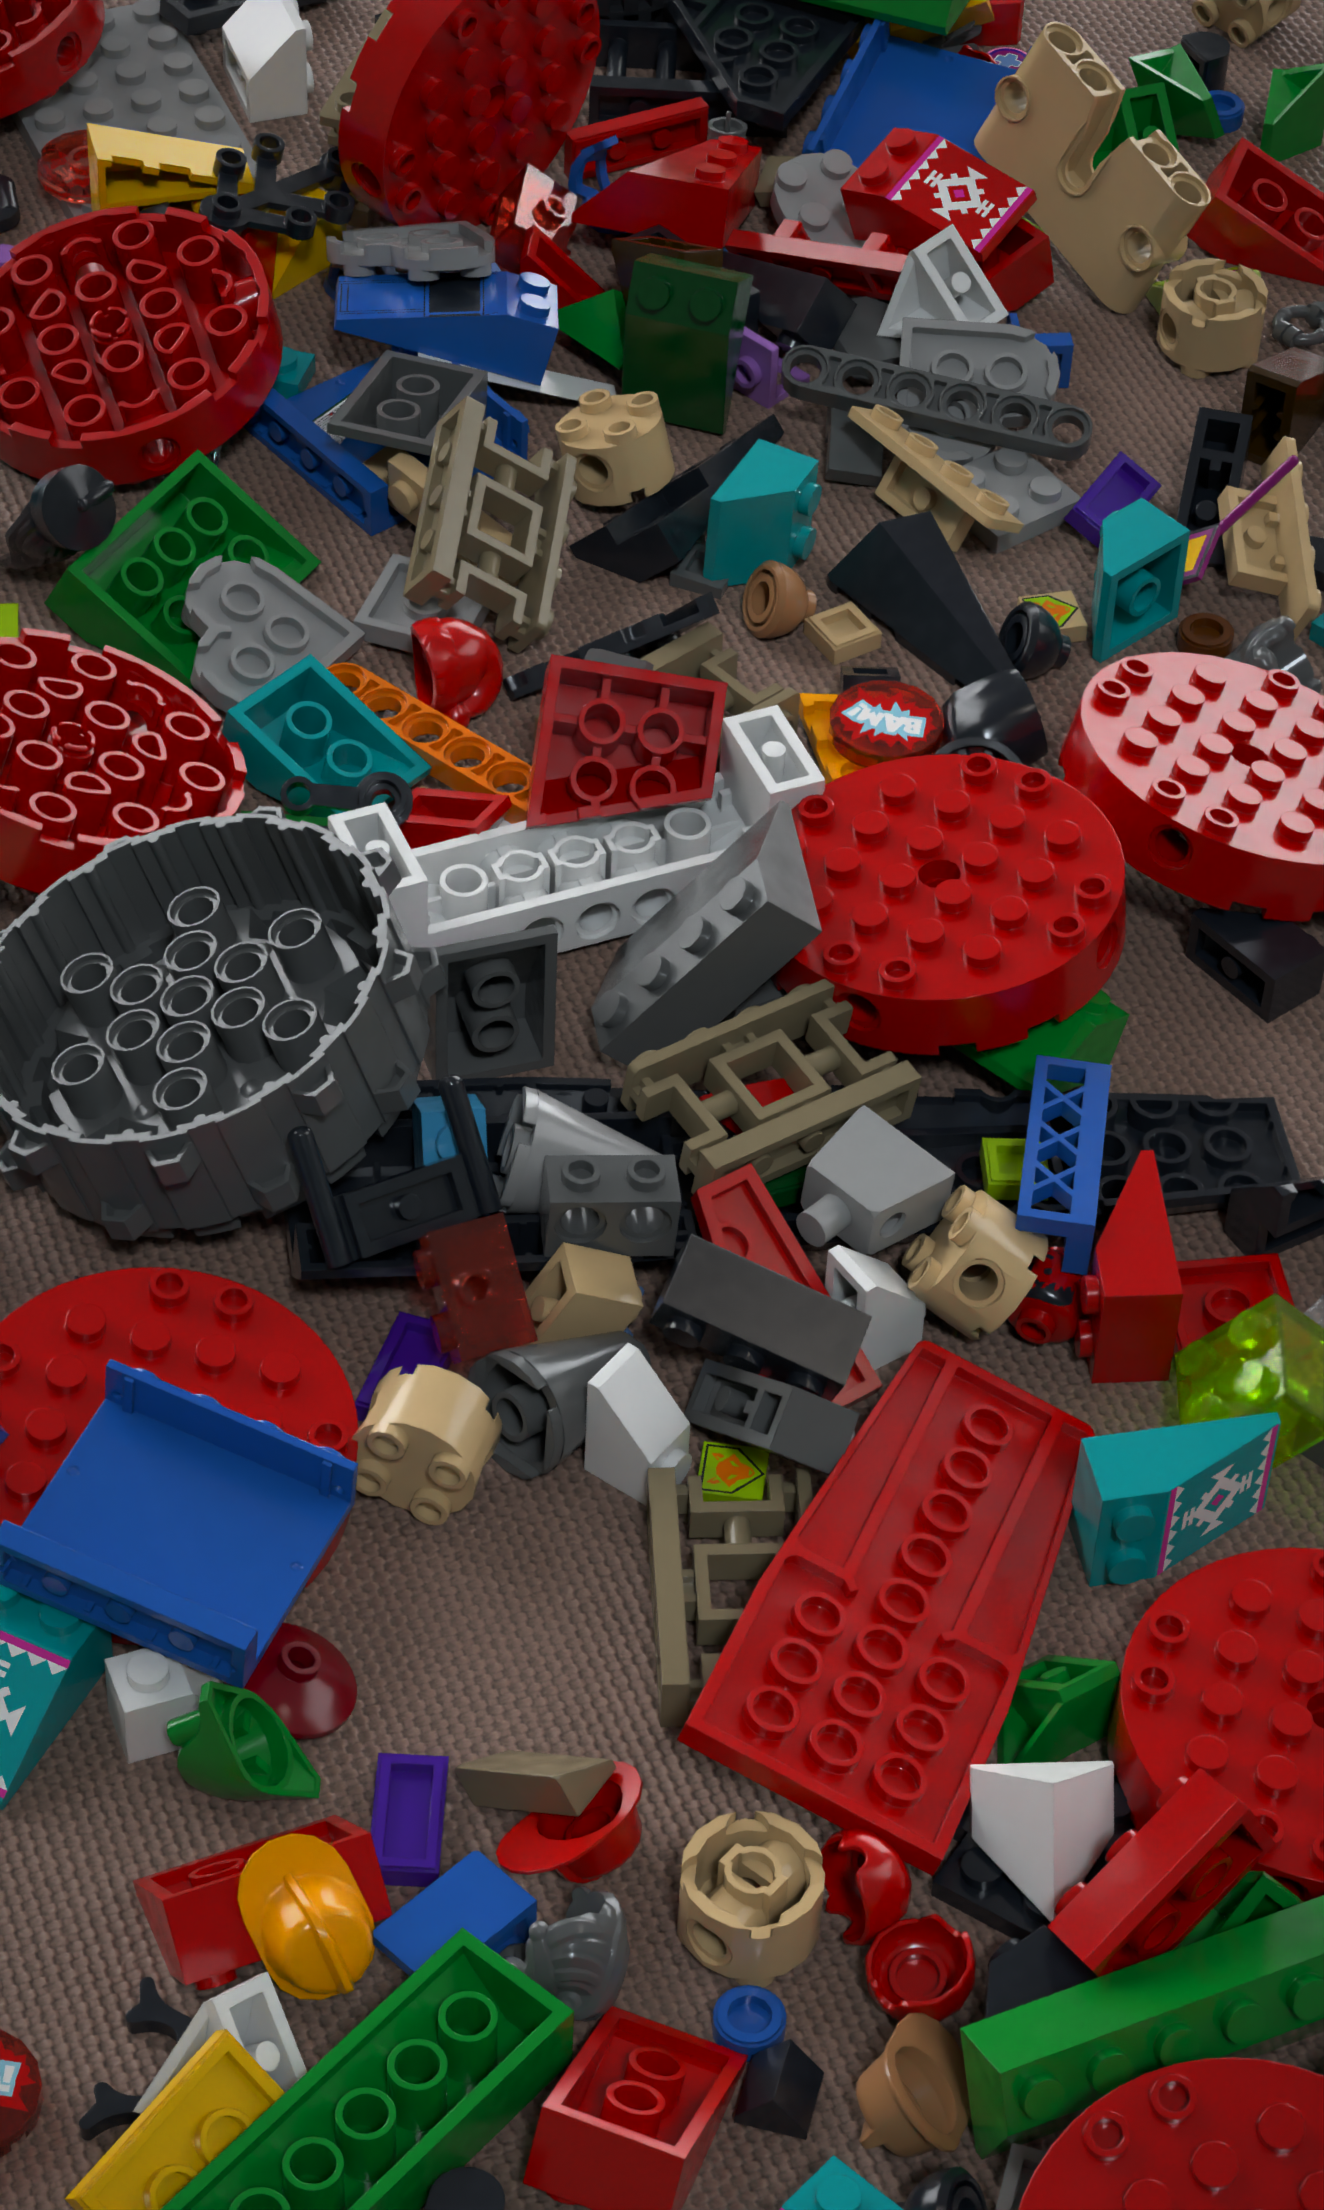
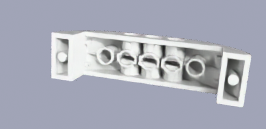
(590, 874)

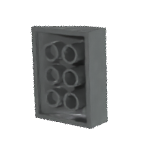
(710, 943)

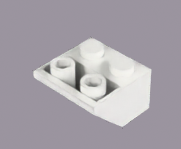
(268, 59)

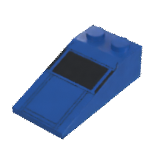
(486, 322)

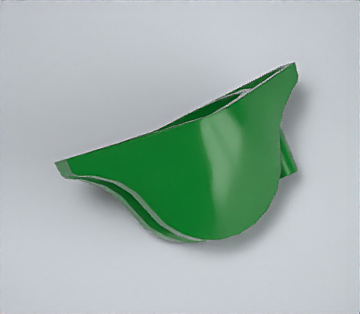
(240, 1749)

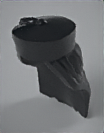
(66, 515)

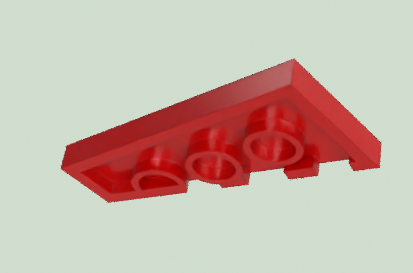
(744, 1219)

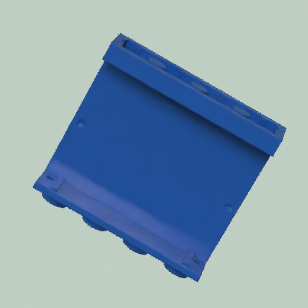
(905, 87)
(337, 468)
(180, 1525)

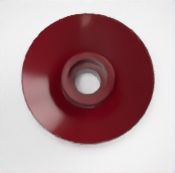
(305, 1682)

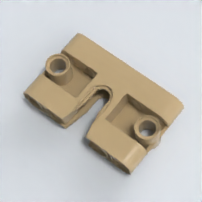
(1107, 222)

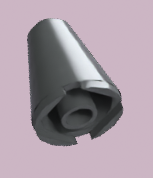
(543, 1397)

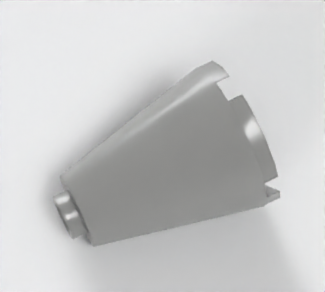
(543, 1127)

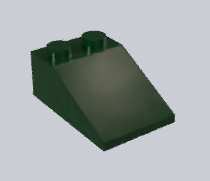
(685, 338)

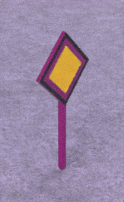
(1204, 540)

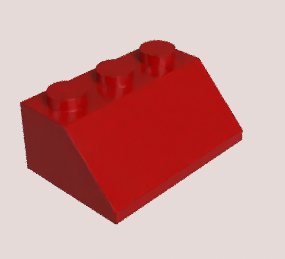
(1162, 1876)
(198, 1912)

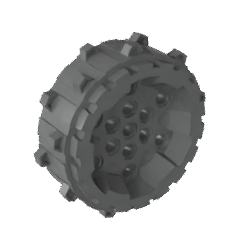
(196, 1011)

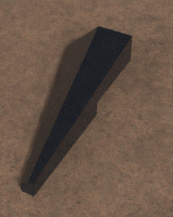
(669, 522)
(919, 590)
(1275, 1215)

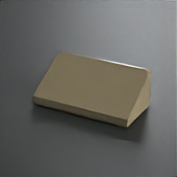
(534, 1781)

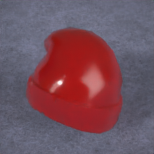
(455, 667)

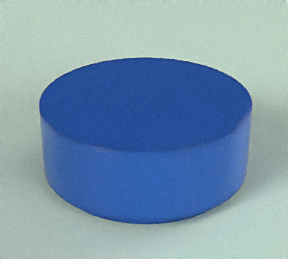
(1229, 109)
(748, 2020)

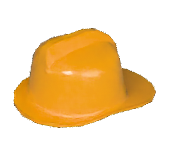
(306, 1916)

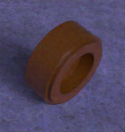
(1205, 635)

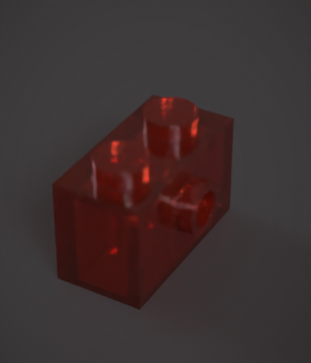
(529, 201)
(474, 1289)

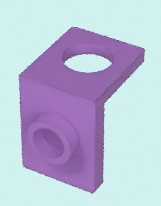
(758, 370)

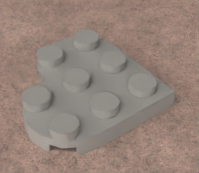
(810, 193)
(414, 250)
(981, 354)
(256, 627)

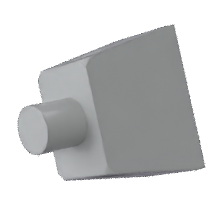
(871, 1187)

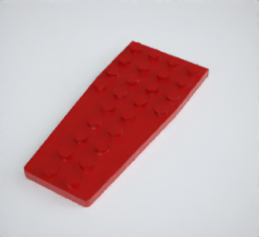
(900, 1608)

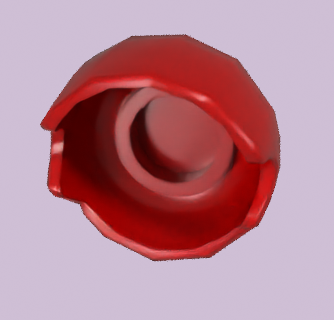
(865, 1883)
(921, 1968)

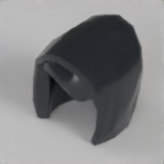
(999, 710)

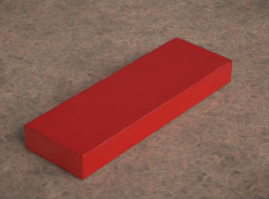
(641, 136)

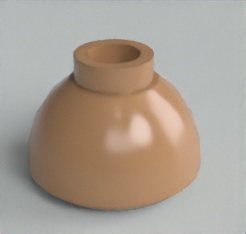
(776, 600)

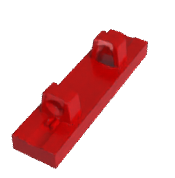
(854, 270)

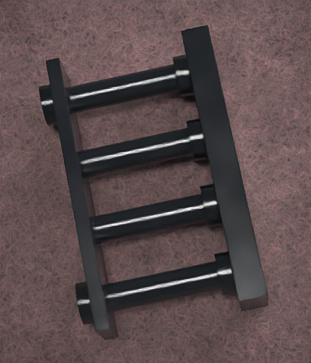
(652, 47)

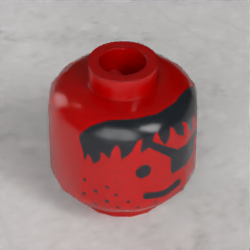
(1051, 1303)

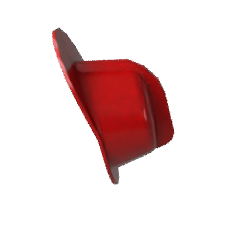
(582, 1845)

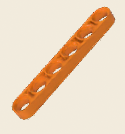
(454, 744)

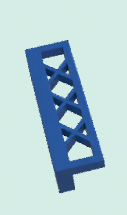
(1077, 1147)

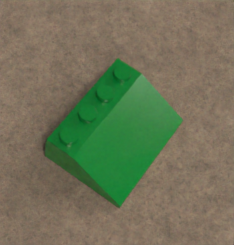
(137, 579)

